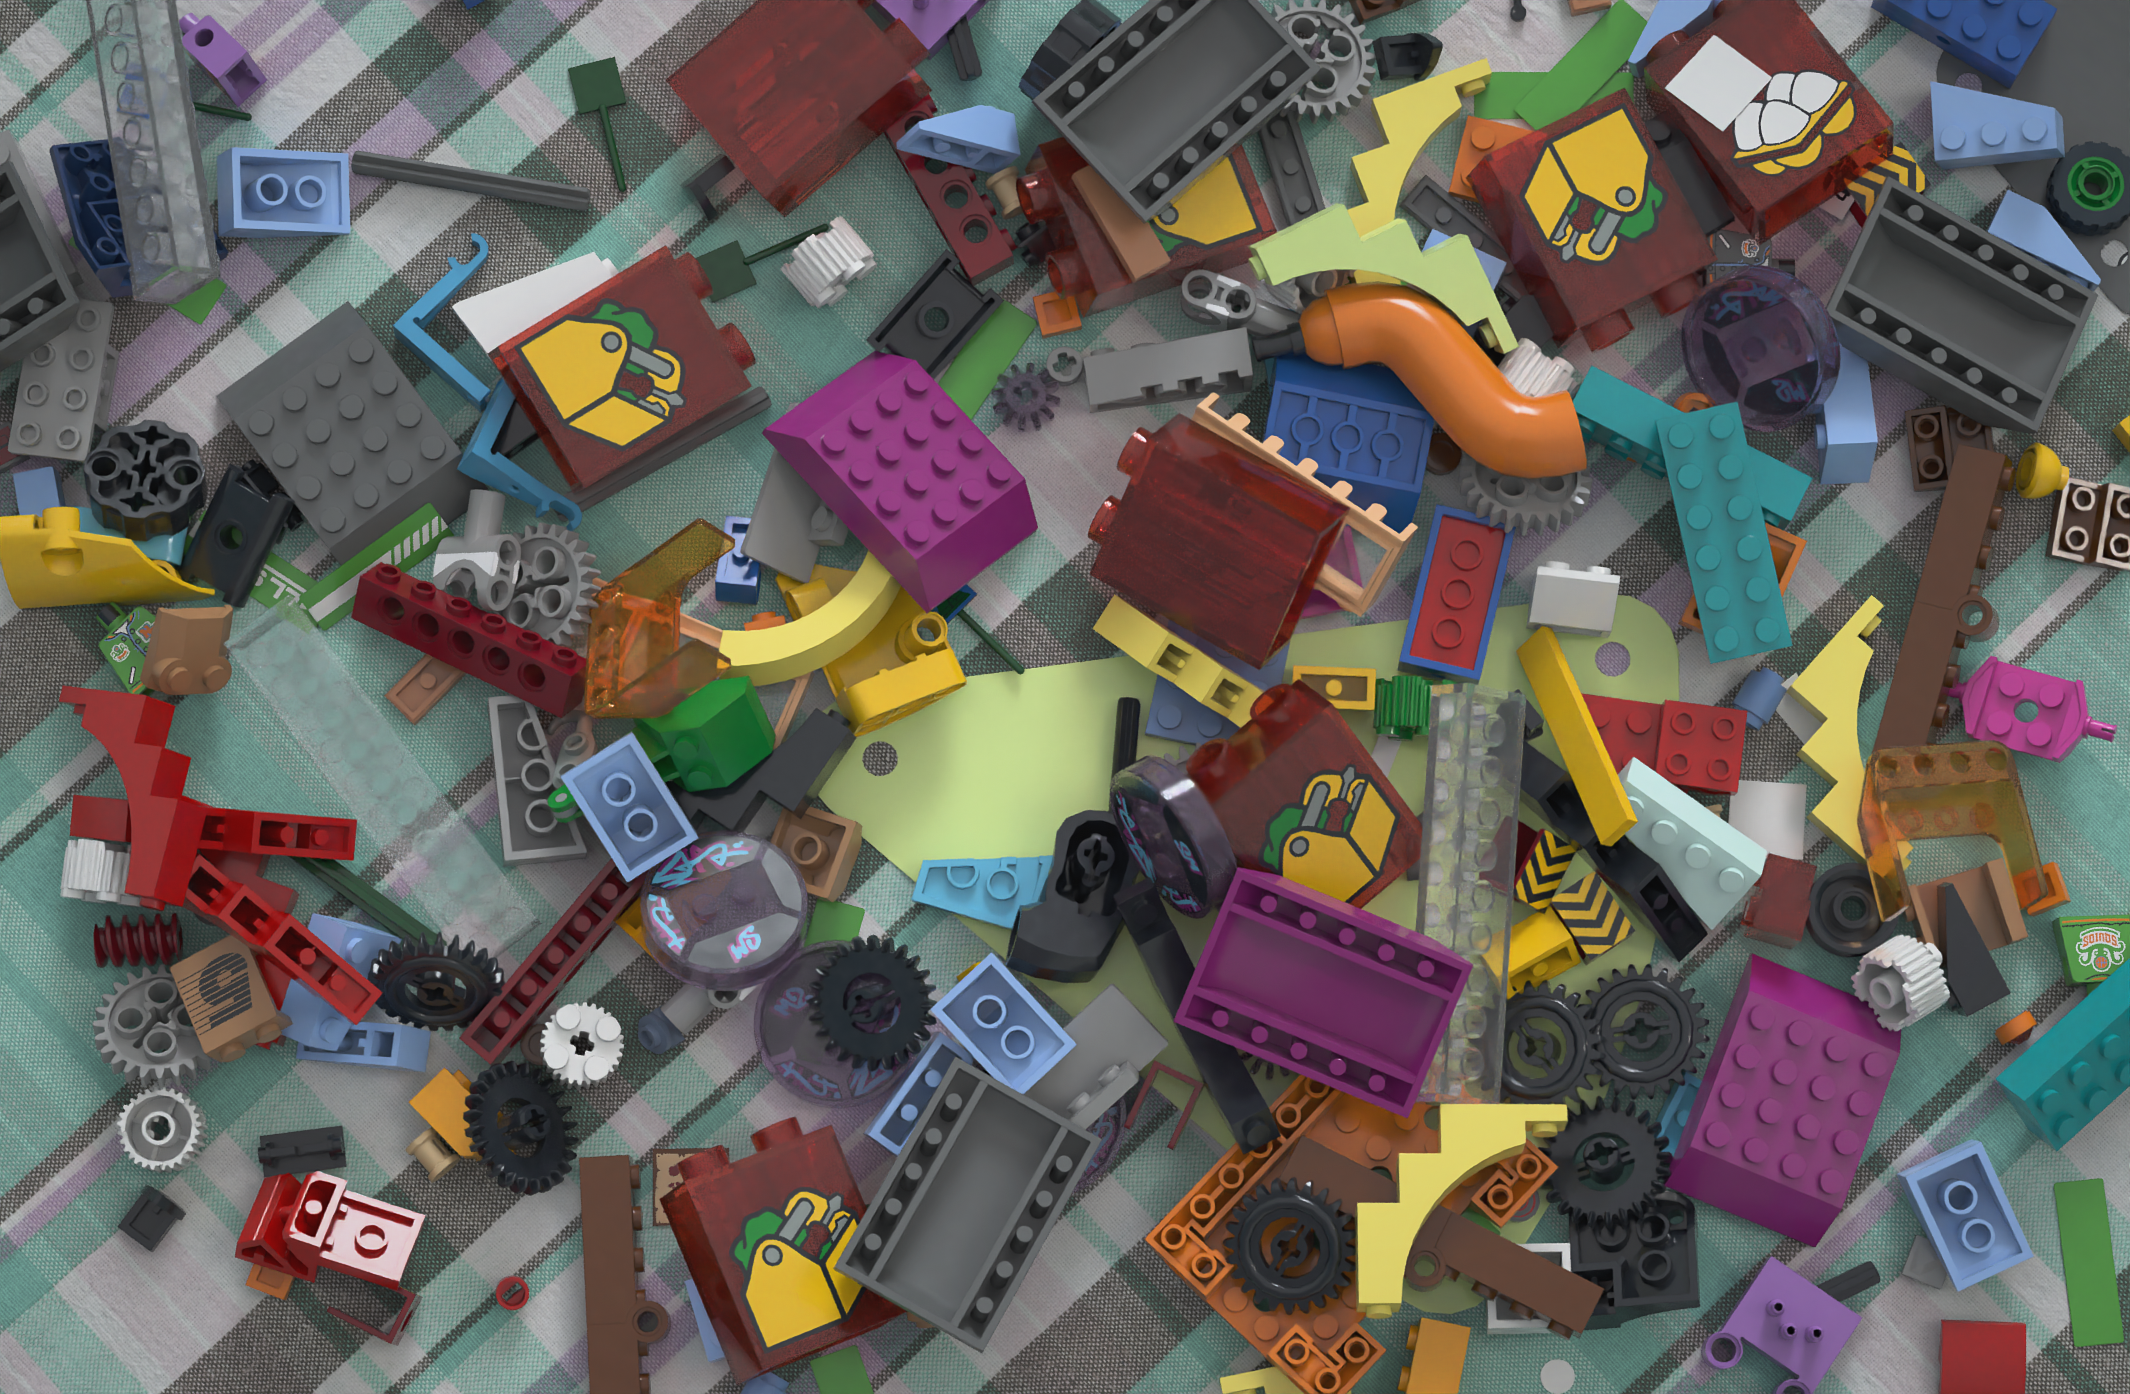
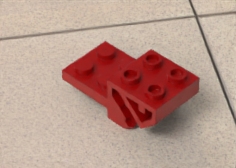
(1681, 741)
(325, 1225)

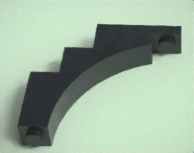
(787, 776)
(1623, 866)
(1217, 1062)

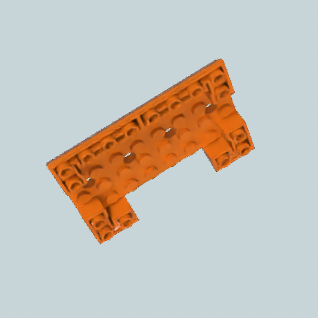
(1327, 1346)

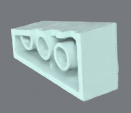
(1695, 847)

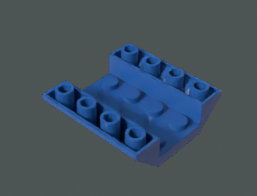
(1356, 428)

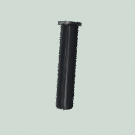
(1125, 735)

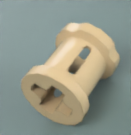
(1004, 187)
(432, 1154)

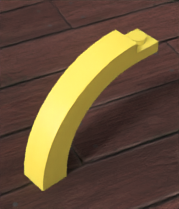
(816, 639)

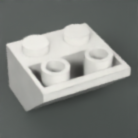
(1573, 599)

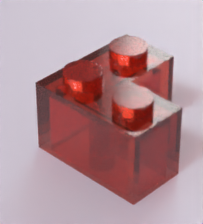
(1780, 902)

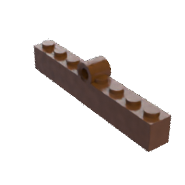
(1947, 599)
(1456, 1246)
(611, 1277)

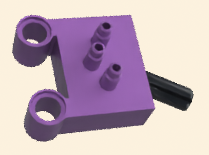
(937, 24)
(1793, 1321)

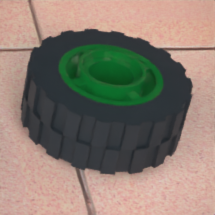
(2076, 206)

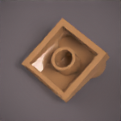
(188, 651)
(821, 848)

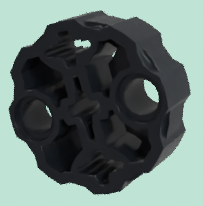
(1069, 42)
(138, 471)

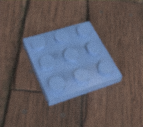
(1185, 720)

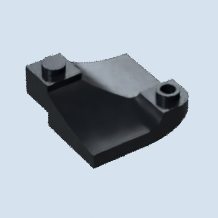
(1641, 1264)

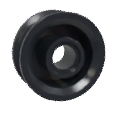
(1831, 928)

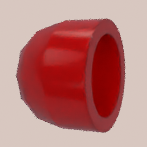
(518, 1298)

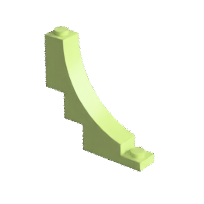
(1444, 272)

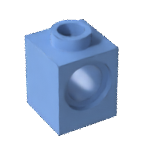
(38, 490)

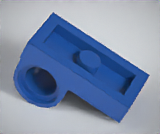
(737, 575)

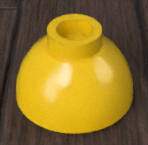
(2040, 472)

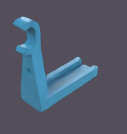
(413, 322)
(501, 472)

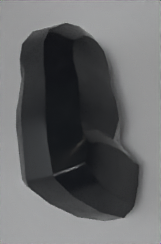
(1075, 916)

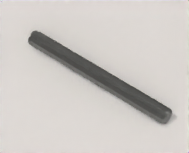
(470, 180)
(672, 449)

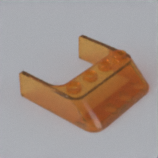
(635, 631)
(1945, 794)

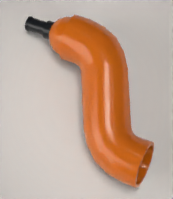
(1443, 372)

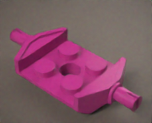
(2062, 716)

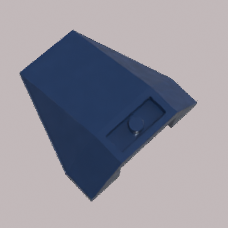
(93, 211)

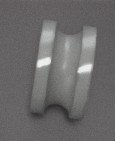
(1076, 370)

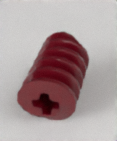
(138, 941)

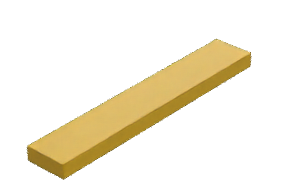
(1576, 736)

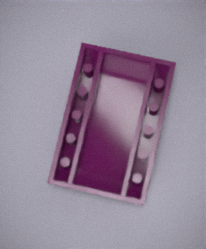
(907, 475)
(1324, 989)
(1785, 1103)

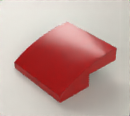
(1982, 1357)

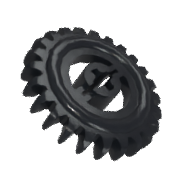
(434, 974)
(838, 1011)
(1682, 1026)
(1580, 1044)
(1642, 1150)
(550, 1158)
(1312, 1213)

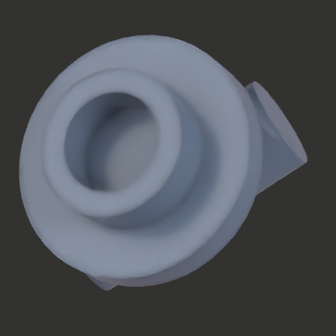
(658, 1032)

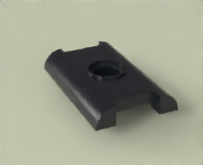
(942, 289)
(214, 552)

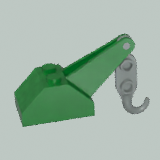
(696, 745)

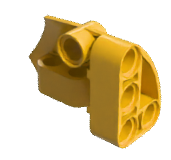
(58, 565)
(892, 667)

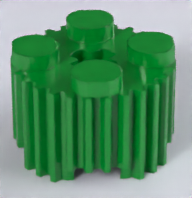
(1403, 707)

